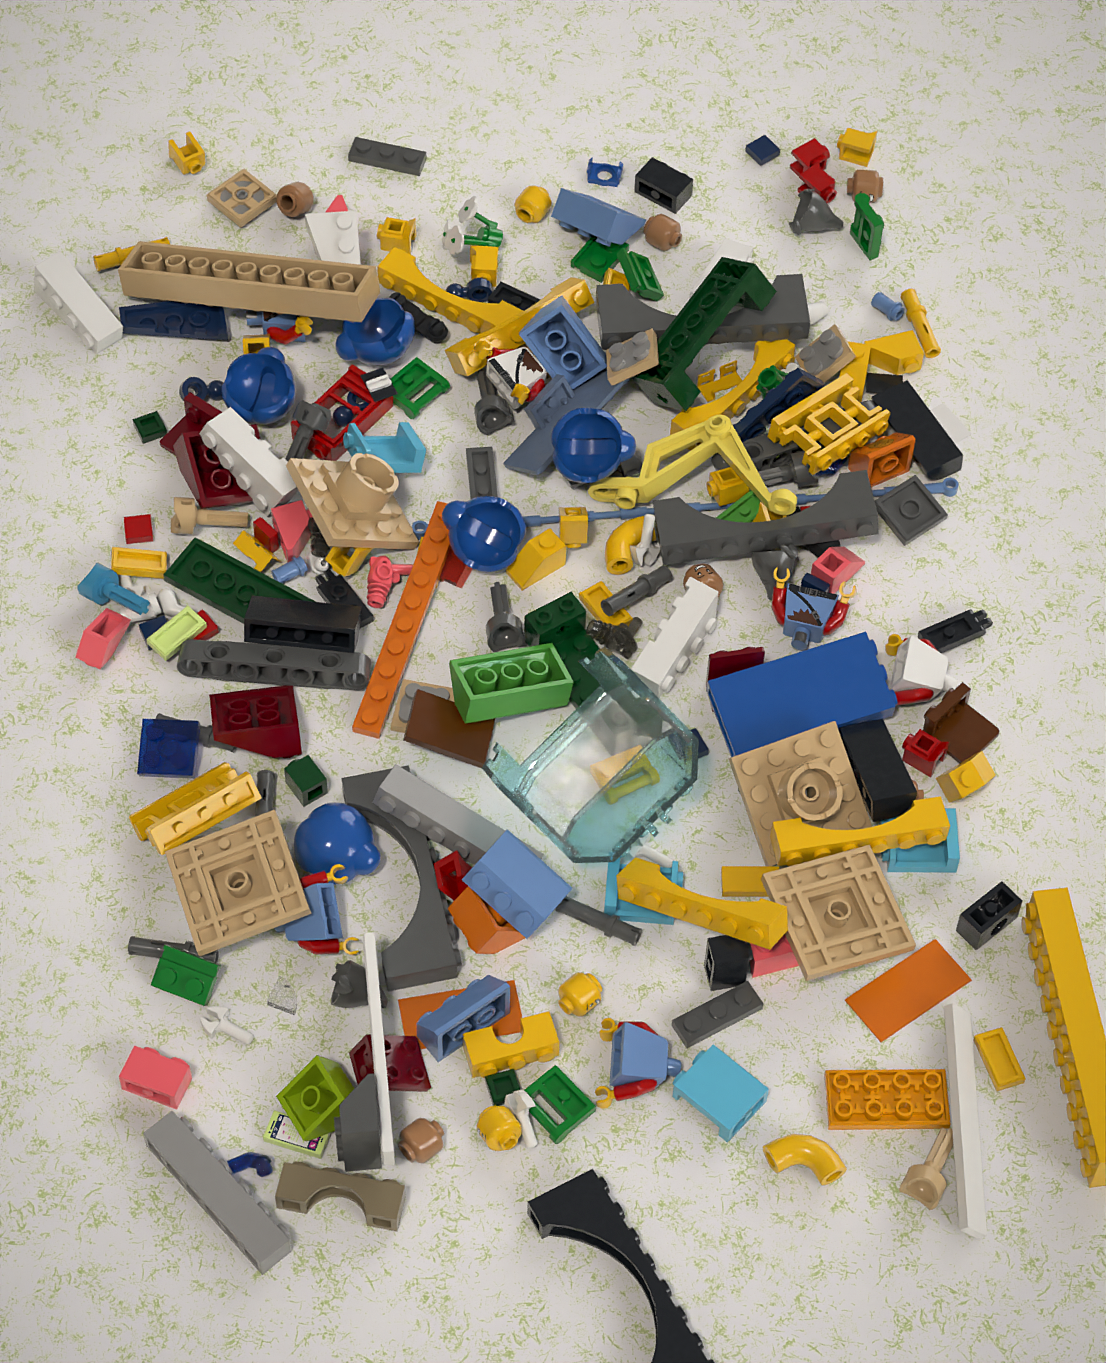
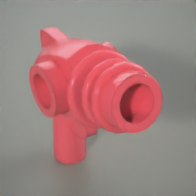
(380, 579)

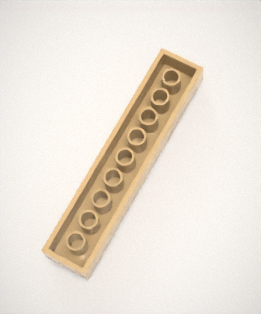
(250, 281)

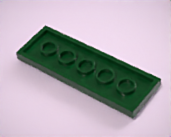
(223, 580)

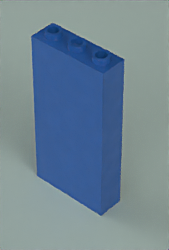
(801, 693)

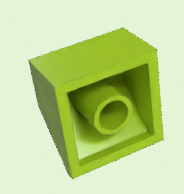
(315, 1097)

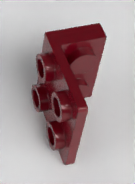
(197, 415)
(729, 662)
(403, 1062)

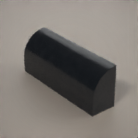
(910, 415)
(302, 624)
(878, 769)

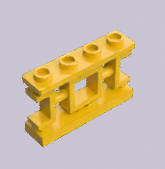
(818, 408)
(194, 807)

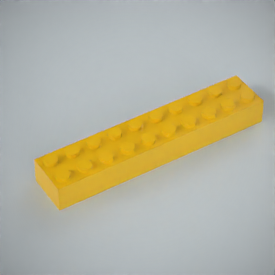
(1072, 1022)

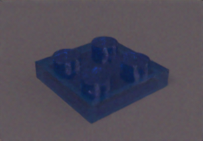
(168, 748)

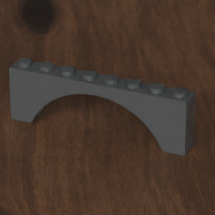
(785, 316)
(692, 536)
(425, 947)

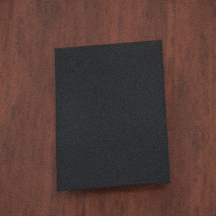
(880, 382)
(378, 384)

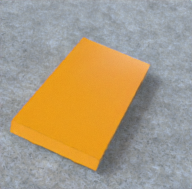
(887, 1099)

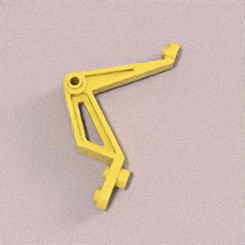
(716, 437)

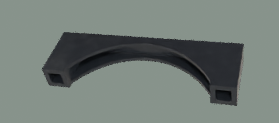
(587, 1214)

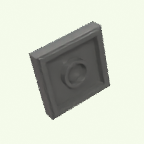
(910, 510)

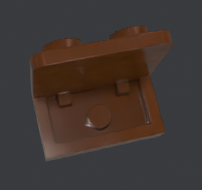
(959, 724)

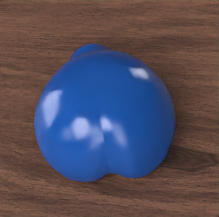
(380, 336)
(260, 386)
(590, 445)
(484, 532)
(336, 836)

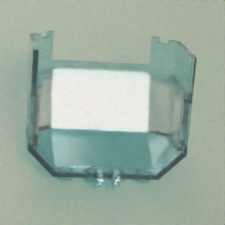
(604, 768)

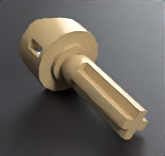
(188, 516)
(925, 1181)

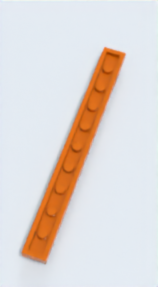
(404, 628)

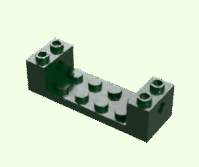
(727, 285)
(571, 642)

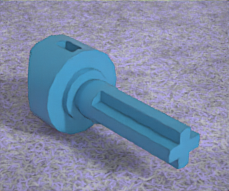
(103, 584)

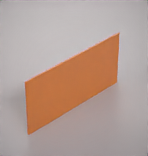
(908, 990)
(414, 1007)

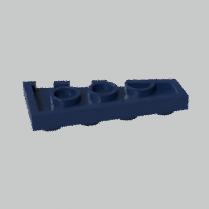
(175, 320)
(790, 391)

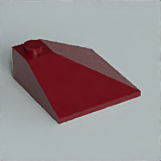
(205, 475)
(258, 720)

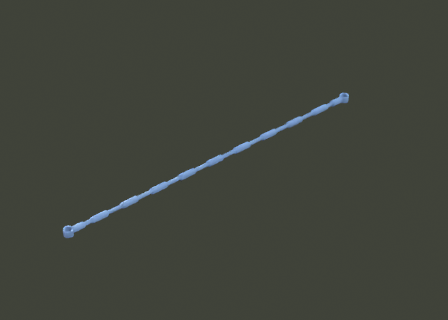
(536, 520)

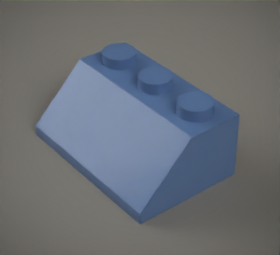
(595, 217)
(563, 343)
(517, 884)
(473, 1009)

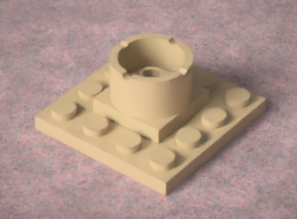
(354, 502)
(776, 778)
(237, 883)
(839, 912)

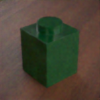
(305, 780)

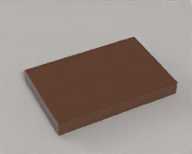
(440, 728)

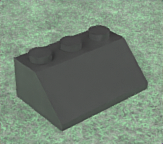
(359, 1128)

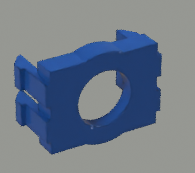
(595, 168)

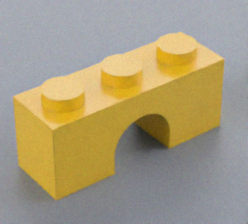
(489, 1055)

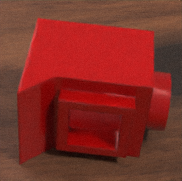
(808, 155)
(820, 181)
(924, 751)
(448, 882)

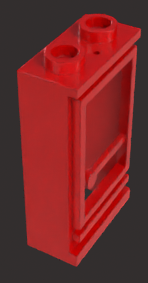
(332, 449)

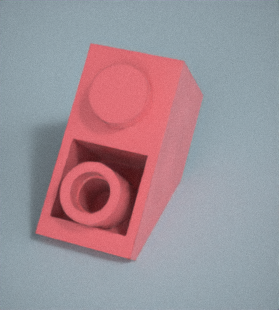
(836, 566)

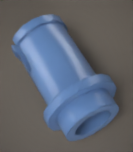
(892, 309)
(290, 570)

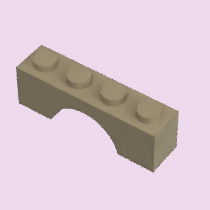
(305, 1186)

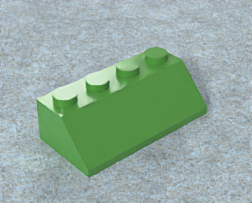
(509, 682)

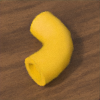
(617, 548)
(806, 1151)

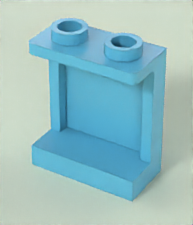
(402, 452)
(924, 857)
(632, 912)
(721, 1091)

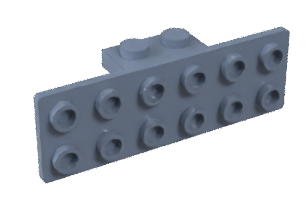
(545, 411)

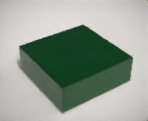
(150, 427)
(500, 1085)

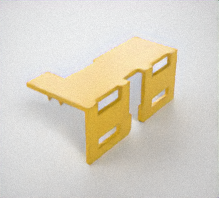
(725, 382)
(246, 544)

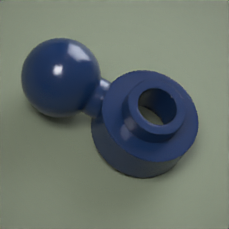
(475, 290)
(201, 390)
(342, 415)

